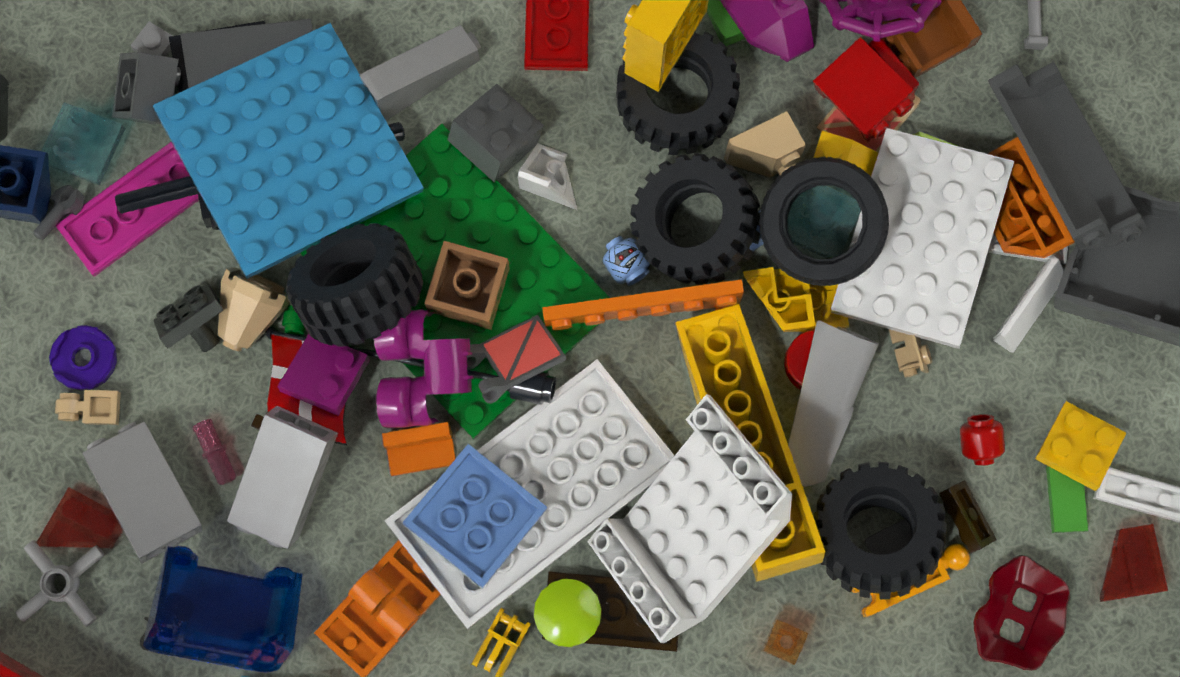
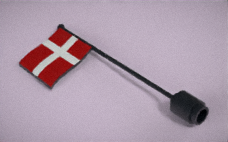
(286, 345)

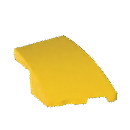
(793, 303)

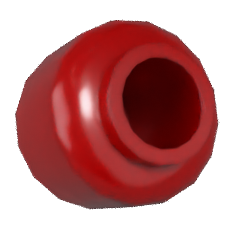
(982, 439)

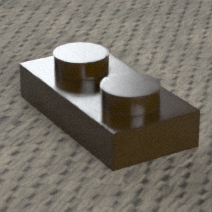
(967, 516)

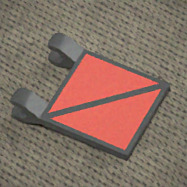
(515, 356)

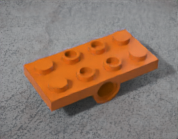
(378, 611)

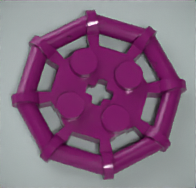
(875, 12)

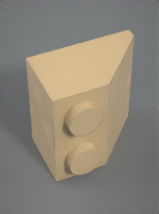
(767, 147)

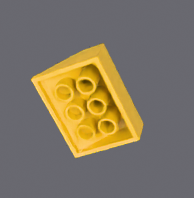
(657, 37)

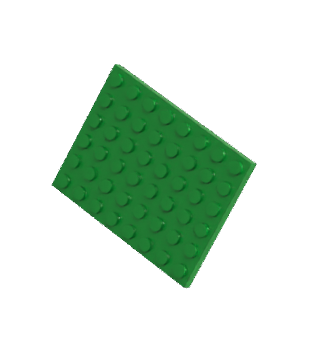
(475, 212)

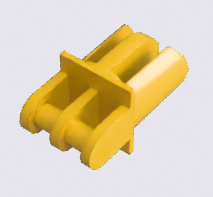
(511, 623)

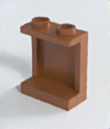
(945, 35)

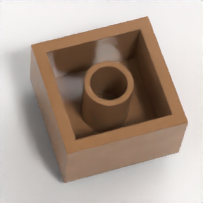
(467, 285)

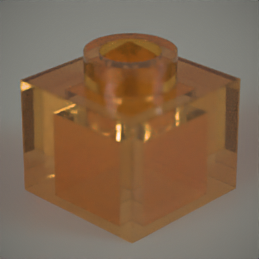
(772, 643)

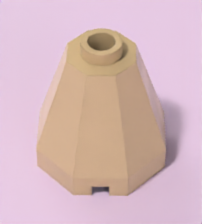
(248, 308)

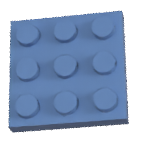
(475, 516)

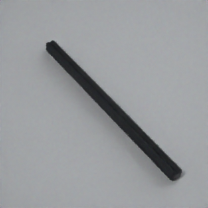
(183, 187)

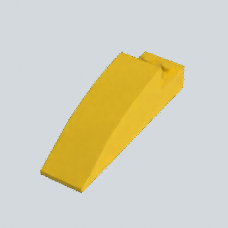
(727, 368)

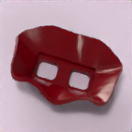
(1042, 625)

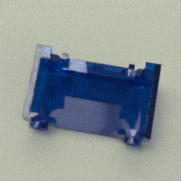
(223, 614)

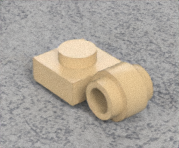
(98, 407)

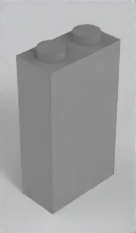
(281, 477)
(142, 491)

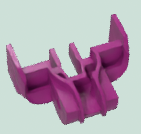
(403, 400)

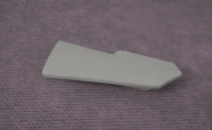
(827, 397)

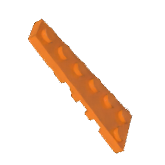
(652, 303)

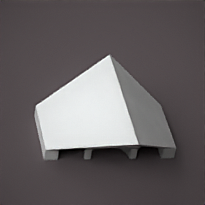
(547, 176)

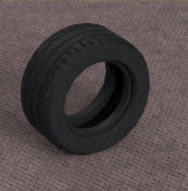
(806, 176)

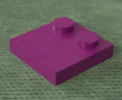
(323, 374)

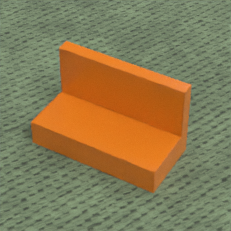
(419, 448)

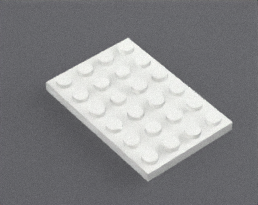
(937, 241)

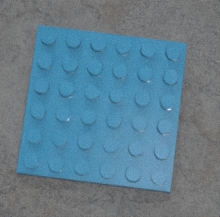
(288, 149)

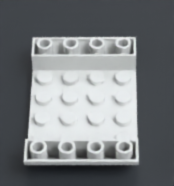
(695, 526)

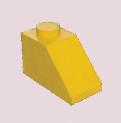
(846, 149)

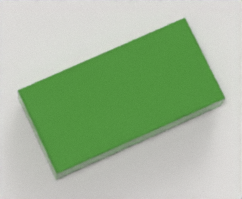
(1066, 503)

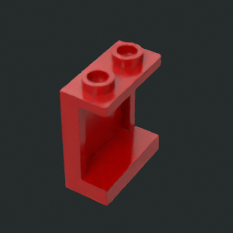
(865, 90)

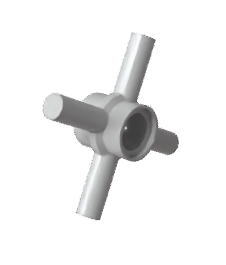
(48, 578)

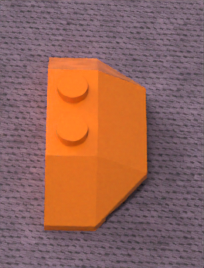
(1028, 216)

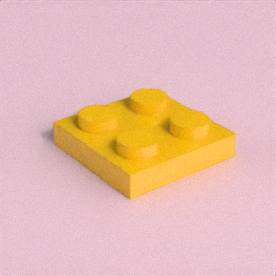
(1080, 446)

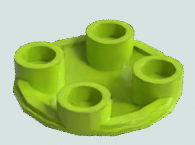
(567, 612)

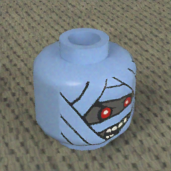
(625, 261)

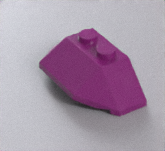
(773, 25)

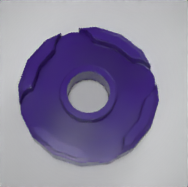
(96, 371)

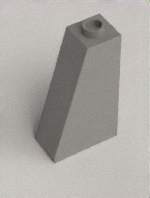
(420, 70)

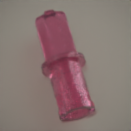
(214, 452)

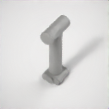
(1035, 39)

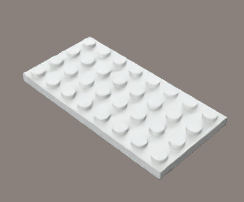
(578, 458)

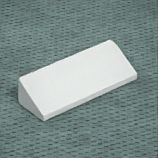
(1030, 305)

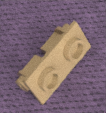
(911, 356)

